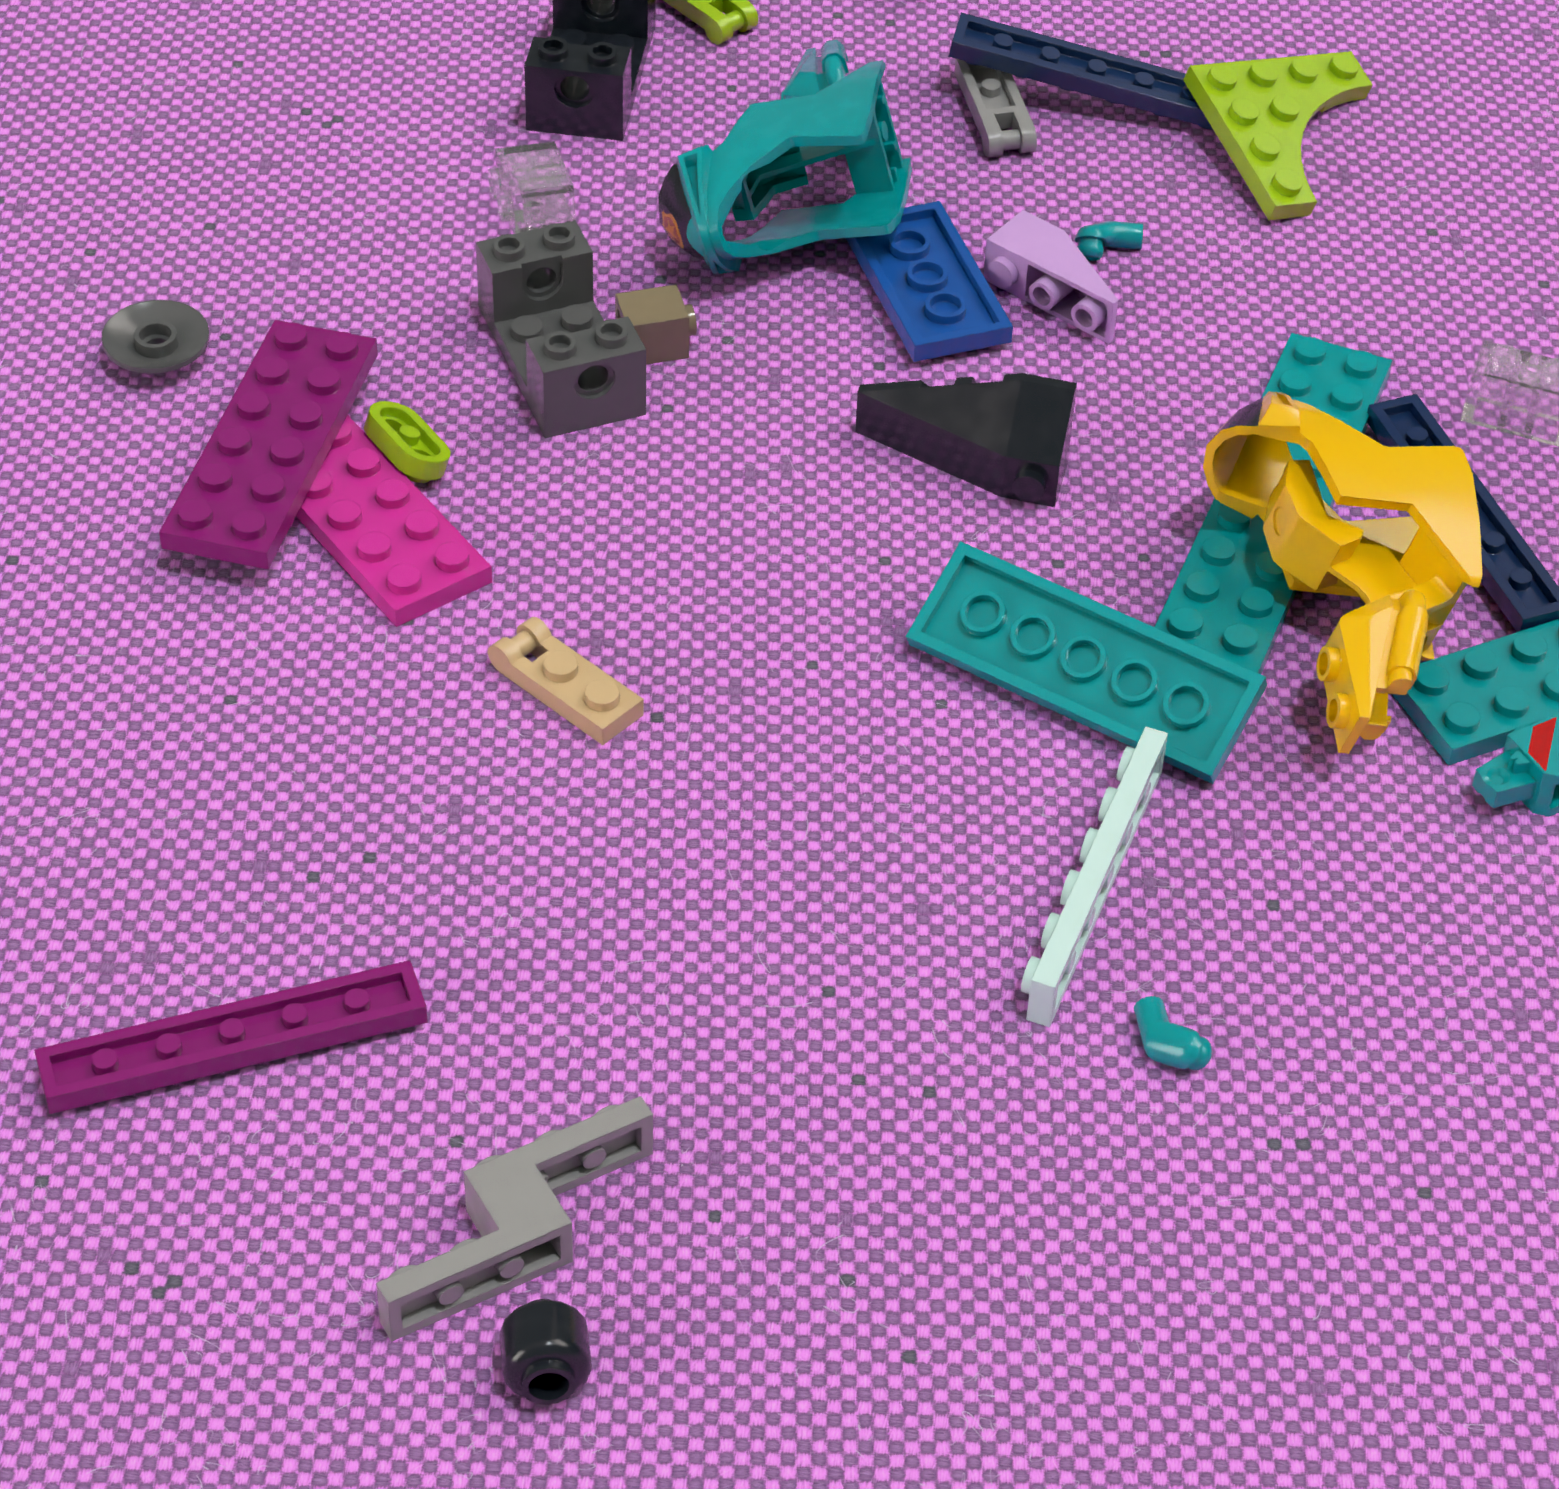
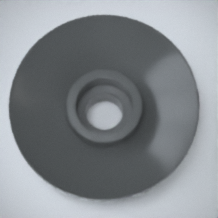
(155, 336)

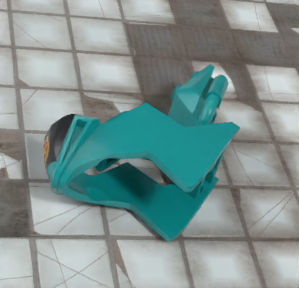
(767, 154)

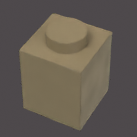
(659, 320)

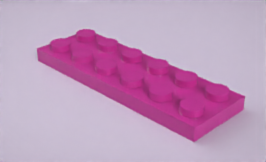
(388, 531)

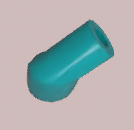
(1108, 234)
(1167, 1041)

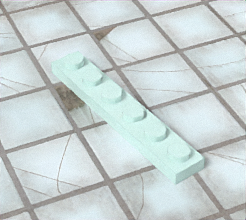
(1087, 890)

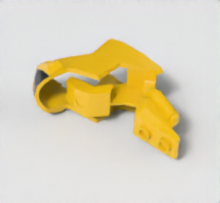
(1398, 566)

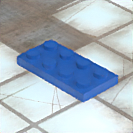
(932, 286)

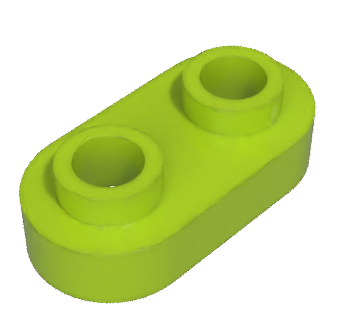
(407, 441)

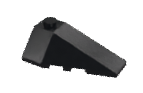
(990, 434)

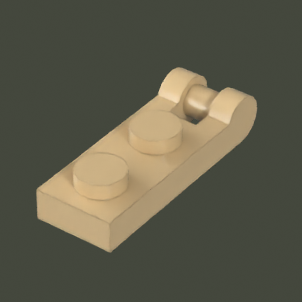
(566, 681)

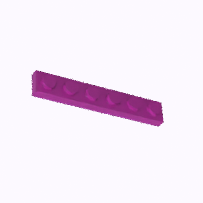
(230, 1036)

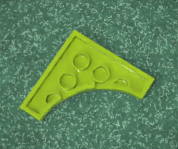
(1262, 114)

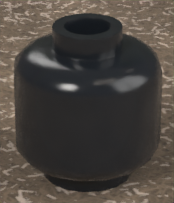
(545, 1351)

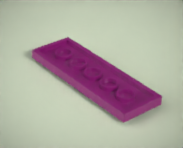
(269, 445)

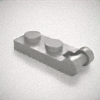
(995, 107)

